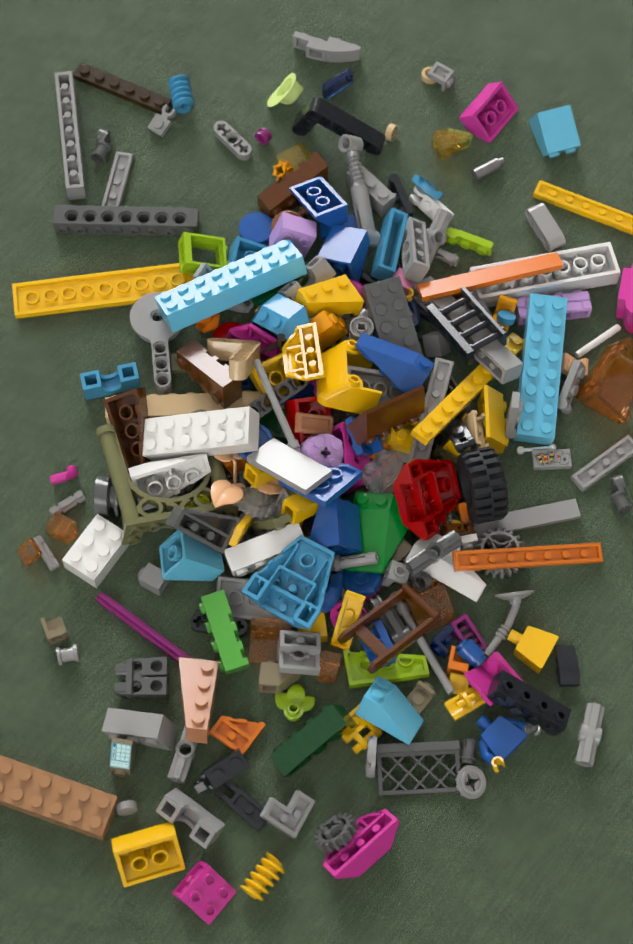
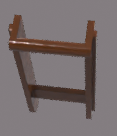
(374, 644)

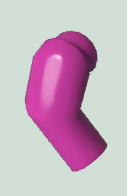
(70, 473)

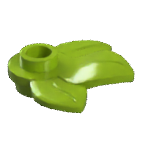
(294, 699)

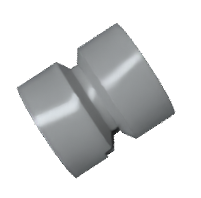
(360, 325)

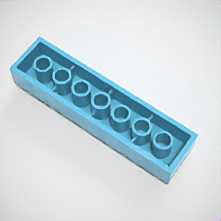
(231, 285)
(541, 368)

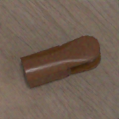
(459, 528)

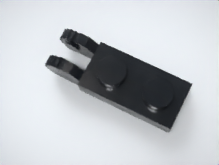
(243, 806)

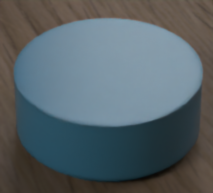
(506, 317)

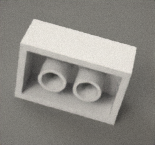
(95, 551)

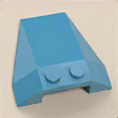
(293, 583)

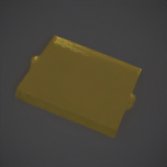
(295, 156)

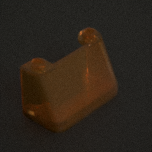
(610, 382)

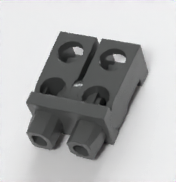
(144, 678)

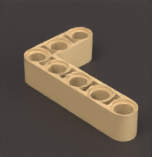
(238, 353)

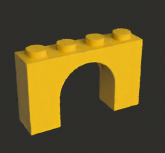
(296, 505)

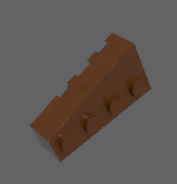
(278, 196)
(209, 373)
(128, 416)

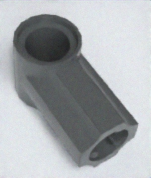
(394, 626)

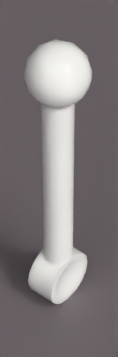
(520, 450)

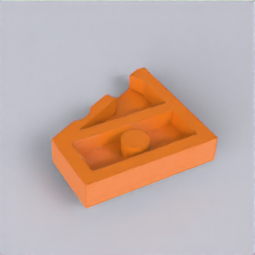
(236, 732)

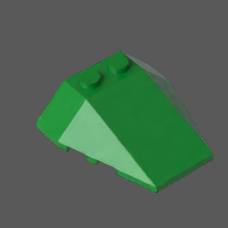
(379, 528)

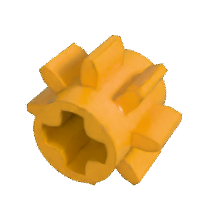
(279, 168)

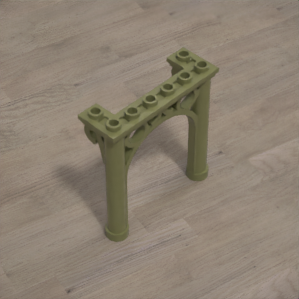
(134, 519)

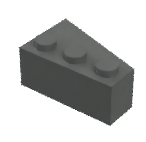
(203, 526)

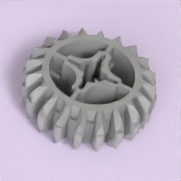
(491, 540)

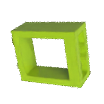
(191, 240)

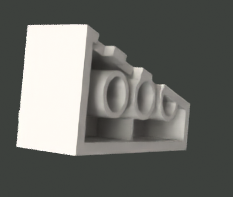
(258, 551)

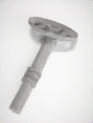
(515, 600)

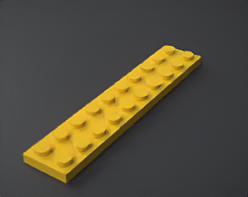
(94, 290)

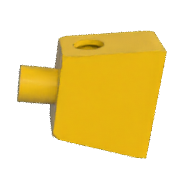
(533, 646)

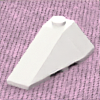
(169, 476)
(464, 582)

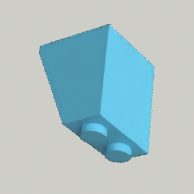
(555, 131)
(189, 560)

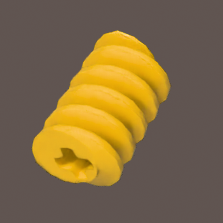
(263, 877)

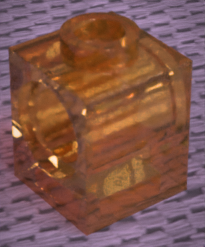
(62, 528)
(329, 667)

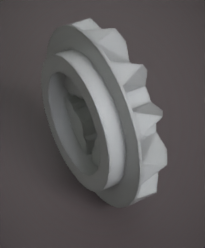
(478, 786)

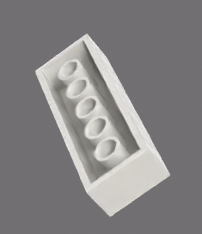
(201, 432)

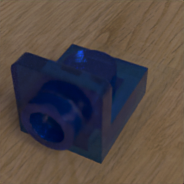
(445, 638)

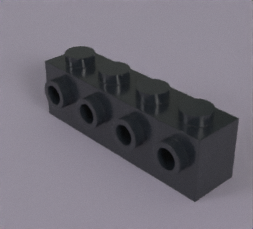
(529, 703)

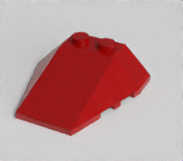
(426, 495)

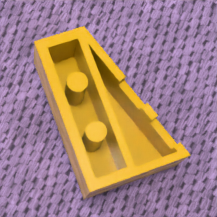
(332, 295)

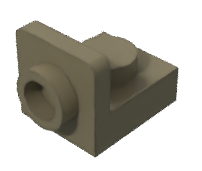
(421, 696)

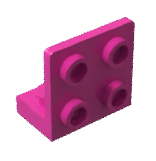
(482, 676)
(204, 891)

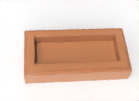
(313, 424)

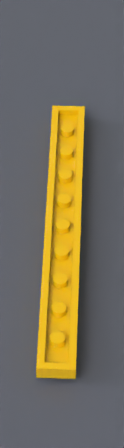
(459, 397)

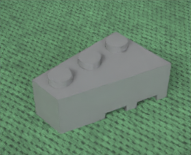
(141, 728)

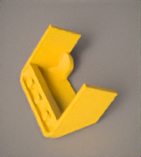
(339, 388)

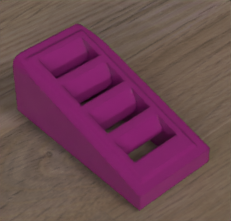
(468, 624)

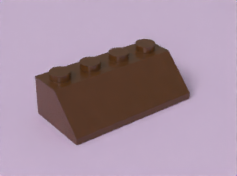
(388, 416)

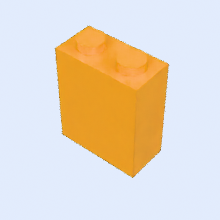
(329, 328)

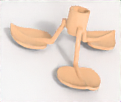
(226, 493)

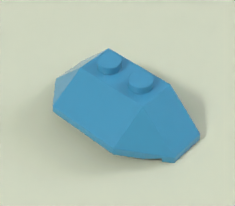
(280, 316)

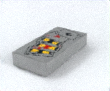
(551, 459)

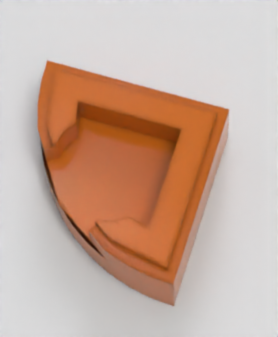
(461, 508)

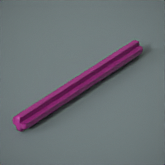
(140, 627)

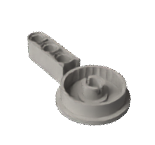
(144, 323)

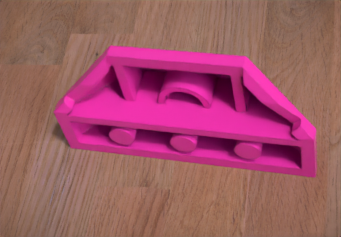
(255, 333)
(370, 843)

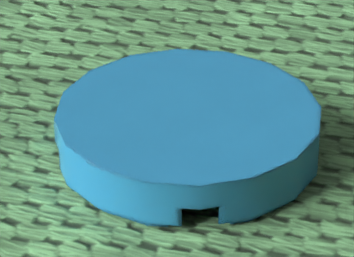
(426, 186)

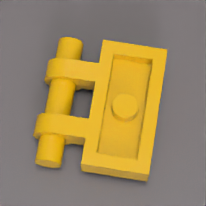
(350, 734)

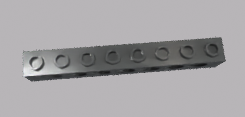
(119, 214)

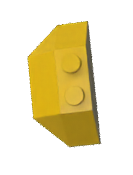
(303, 354)

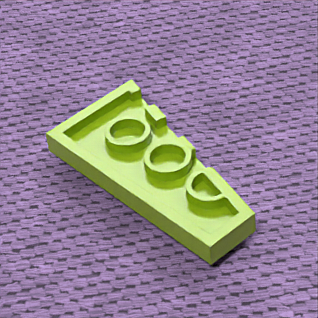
(406, 668)

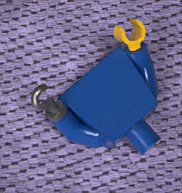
(502, 738)

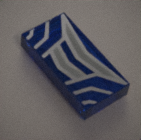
(337, 83)

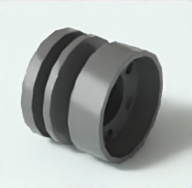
(105, 497)

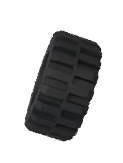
(483, 485)

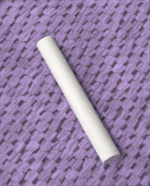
(604, 336)

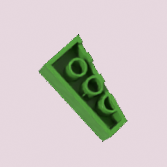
(224, 632)

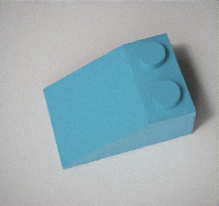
(390, 710)

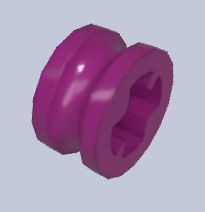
(263, 136)

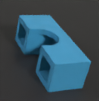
(100, 385)

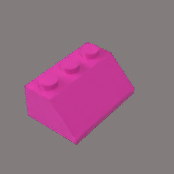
(489, 112)

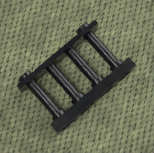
(457, 339)

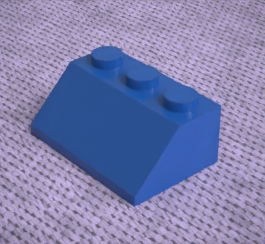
(321, 201)

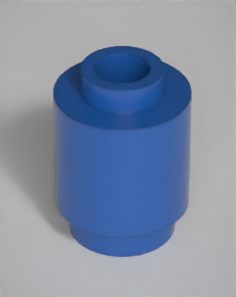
(470, 652)

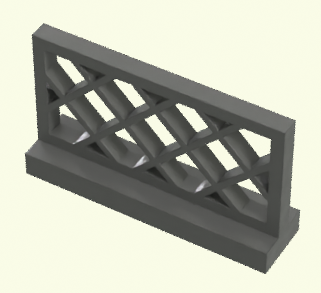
(417, 749)

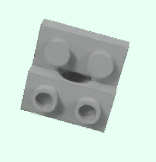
(299, 652)

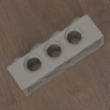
(415, 250)

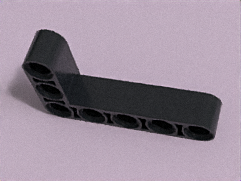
(338, 122)

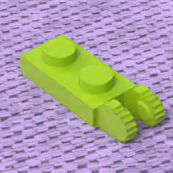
(469, 241)

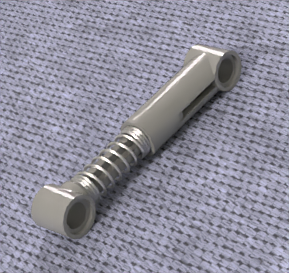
(360, 197)

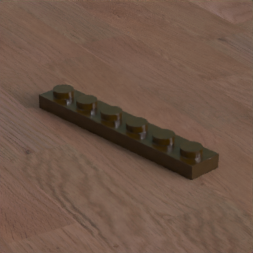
(121, 88)

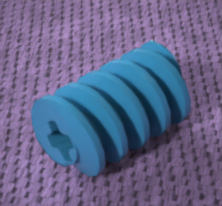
(181, 93)

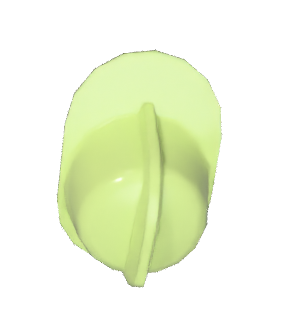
(287, 92)

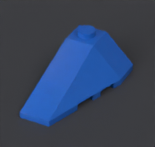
(400, 365)

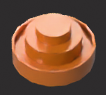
(208, 324)

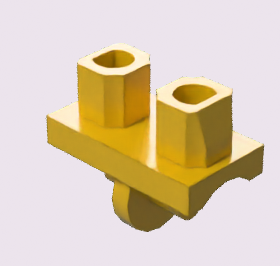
(464, 703)

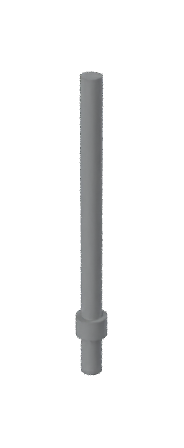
(276, 406)
(403, 611)

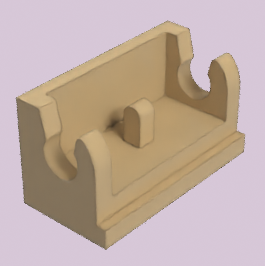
(475, 427)

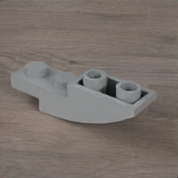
(329, 51)

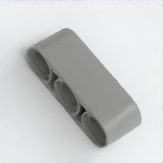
(545, 227)

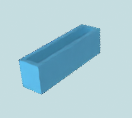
(389, 245)

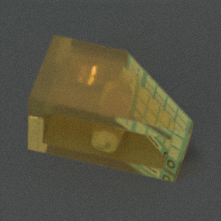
(450, 141)

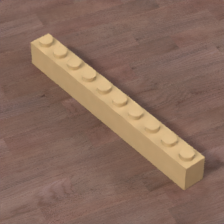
(187, 403)

